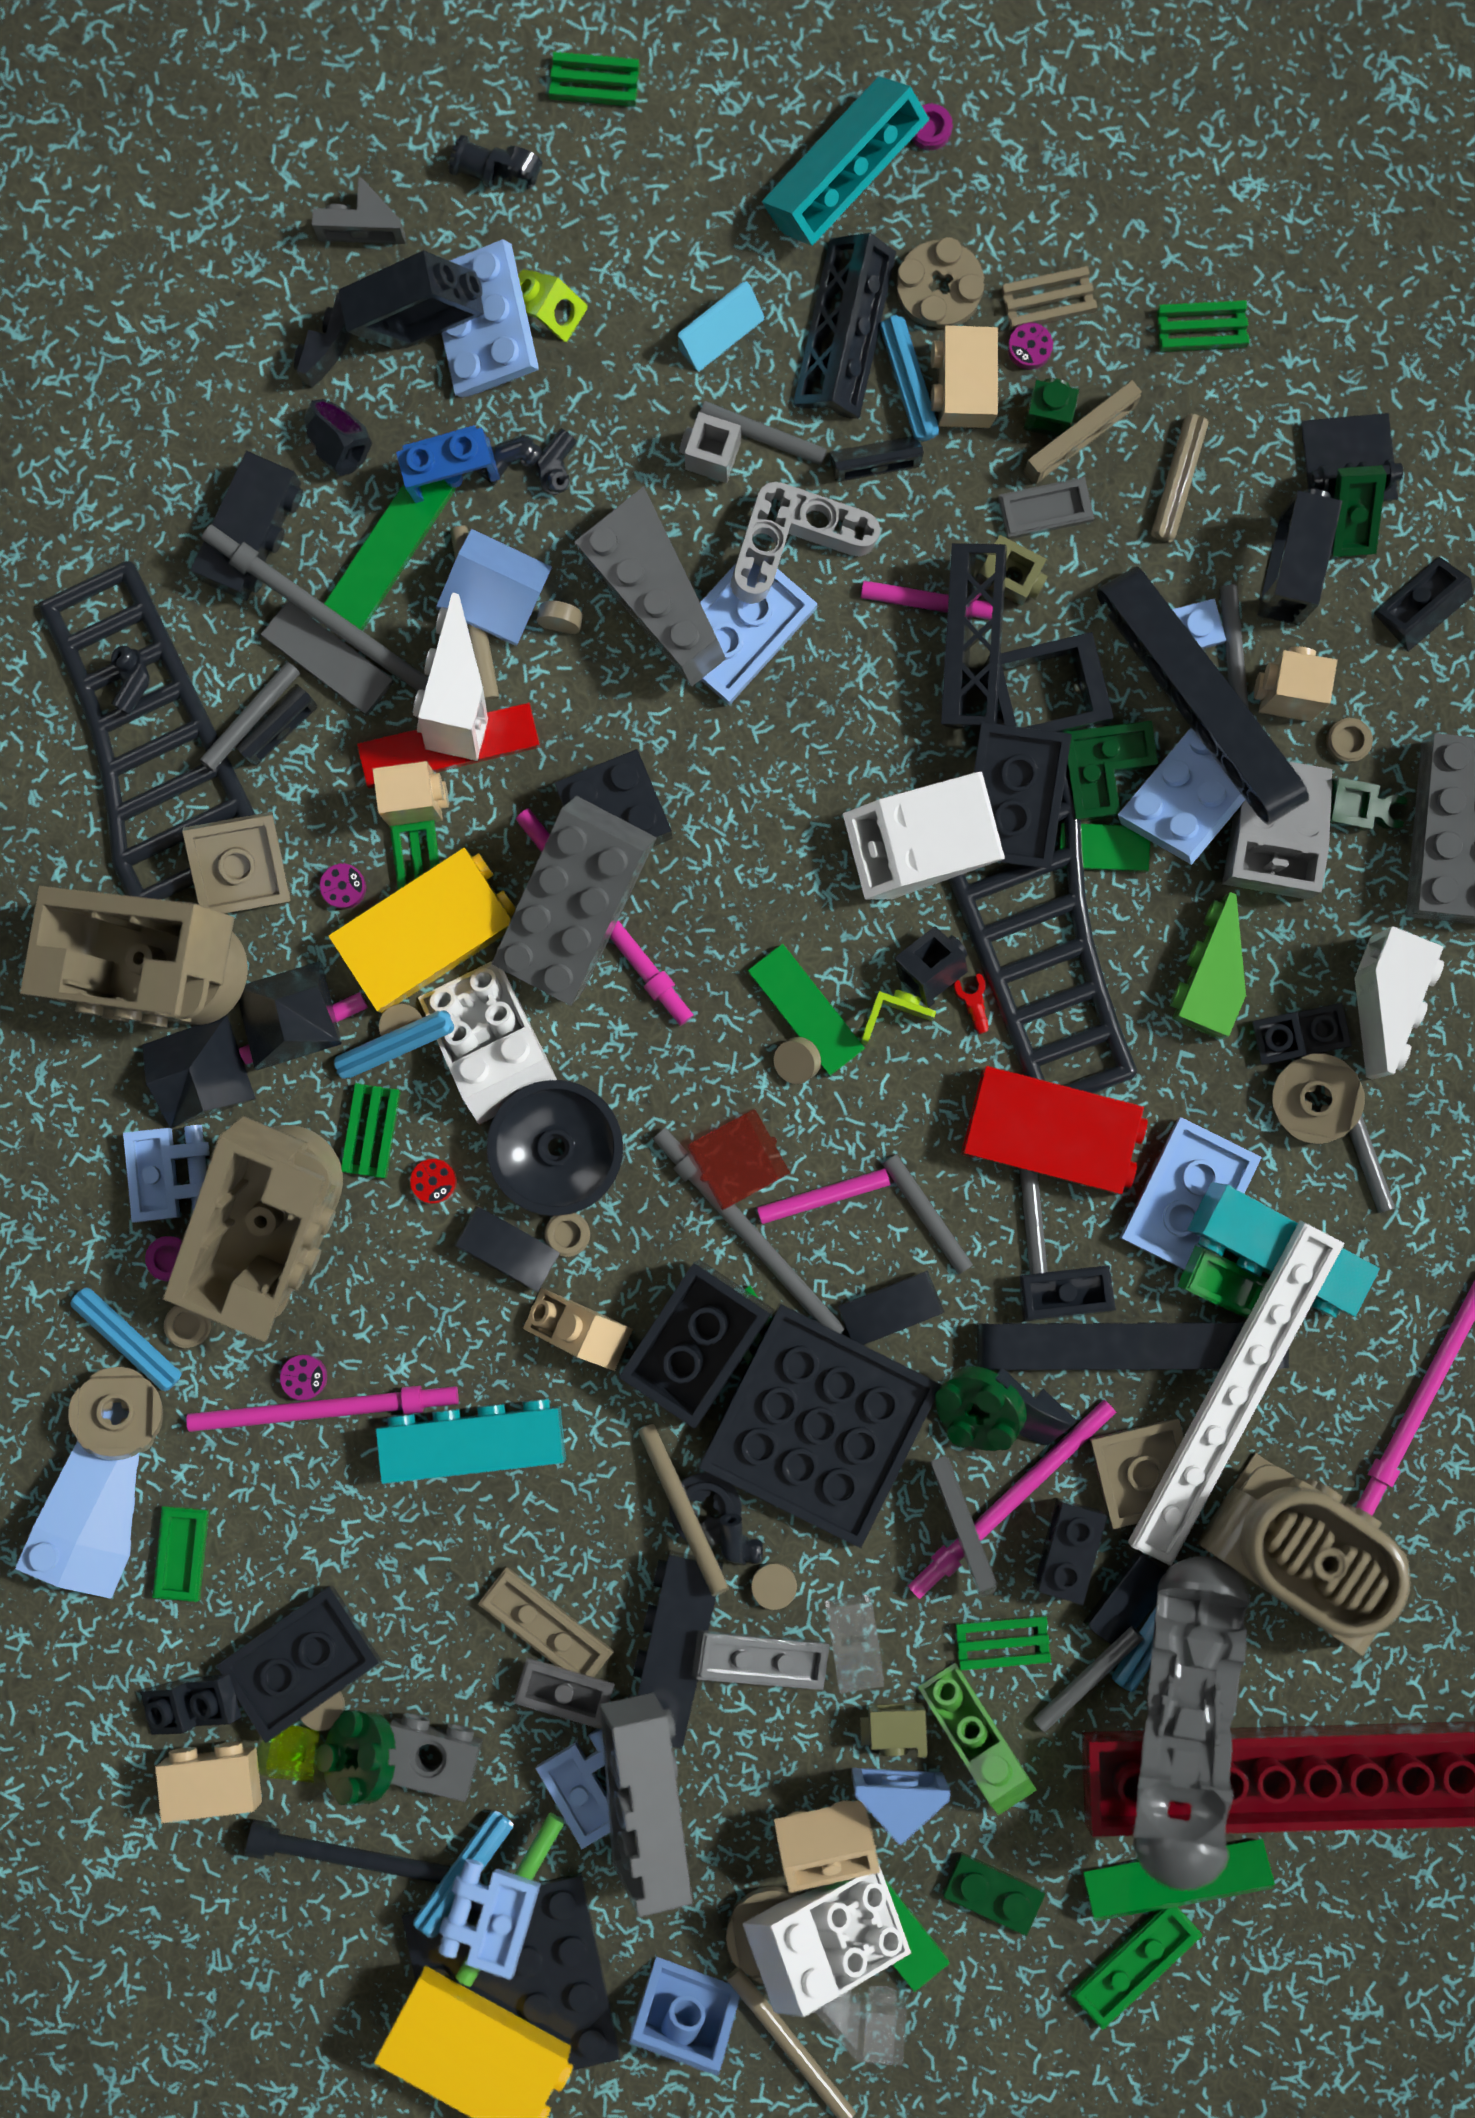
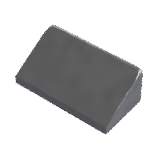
(563, 1692)

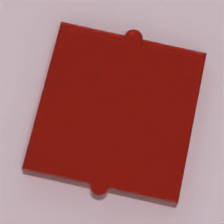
(738, 1159)

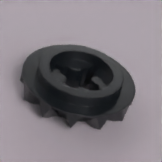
(725, 1501)

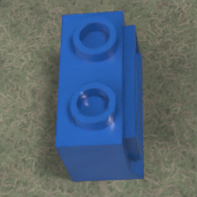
(445, 458)

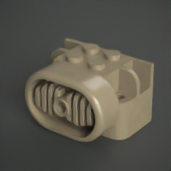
(134, 957)
(256, 1225)
(1311, 1552)

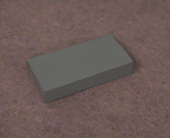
(1046, 508)

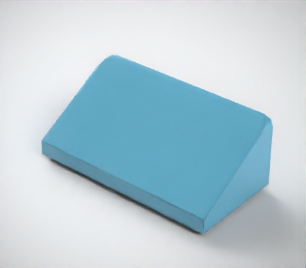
(720, 326)

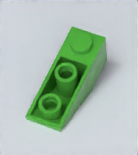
(1217, 979)
(977, 1739)

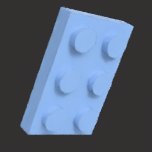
(499, 342)
(750, 631)
(1183, 801)
(1177, 1186)

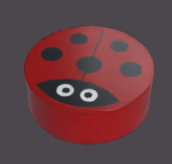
(433, 1181)

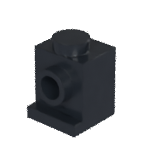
(931, 965)

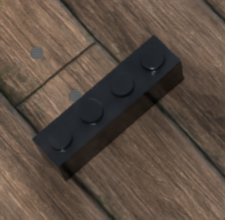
(674, 1624)

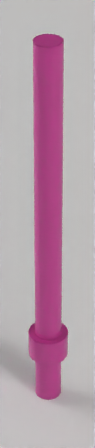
(657, 983)
(410, 1400)
(1385, 1471)
(947, 1560)

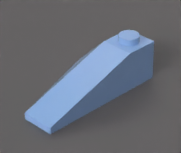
(85, 1523)

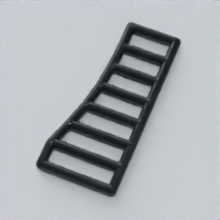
(100, 725)
(1082, 946)

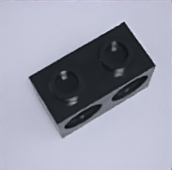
(1069, 1551)

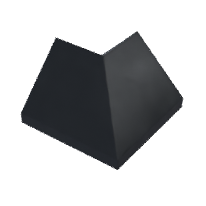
(289, 1016)
(196, 1072)

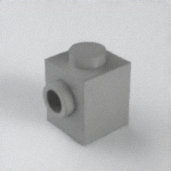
(711, 447)

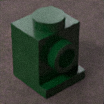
(1053, 402)

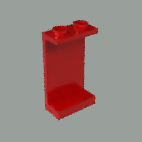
(1054, 1130)

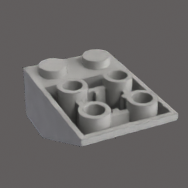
(1288, 853)

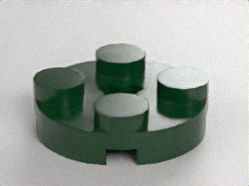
(969, 1426)
(357, 1757)

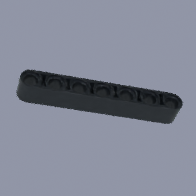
(1203, 696)
(1107, 1345)

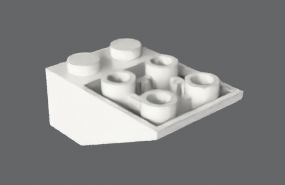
(453, 705)
(923, 836)
(1391, 996)
(492, 1041)
(825, 1942)

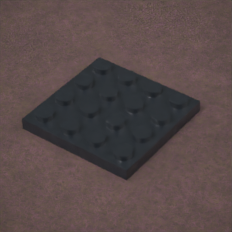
(819, 1425)
(556, 1976)

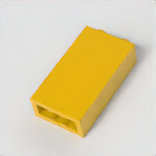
(424, 929)
(473, 2052)

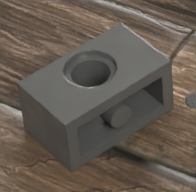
(450, 1777)

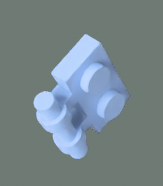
(153, 1171)
(577, 1789)
(502, 1923)

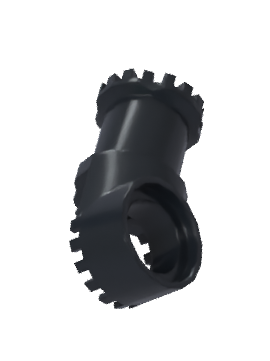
(488, 163)

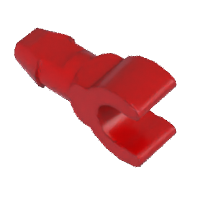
(974, 1004)

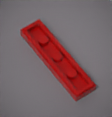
(506, 733)

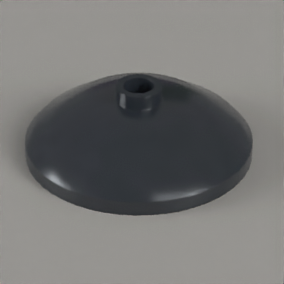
(521, 1154)

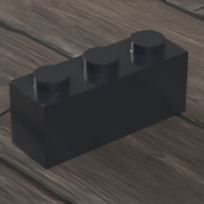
(250, 514)

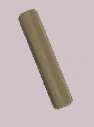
(1179, 478)

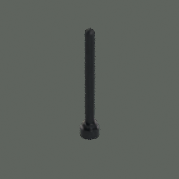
(267, 1841)

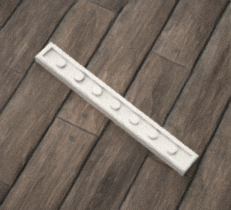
(1235, 1393)

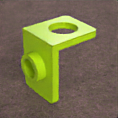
(541, 296)
(902, 1001)

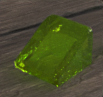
(293, 1754)

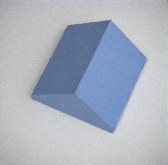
(495, 586)
(900, 1797)
(685, 2016)

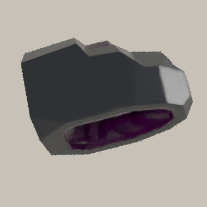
(337, 435)

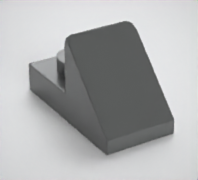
(368, 224)

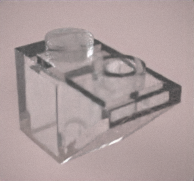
(854, 1643)
(868, 2024)

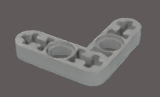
(792, 520)

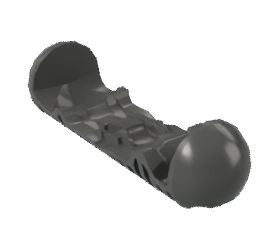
(1190, 1713)

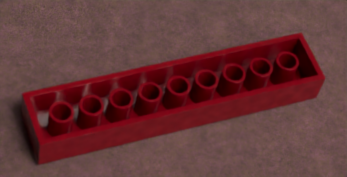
(1306, 1778)

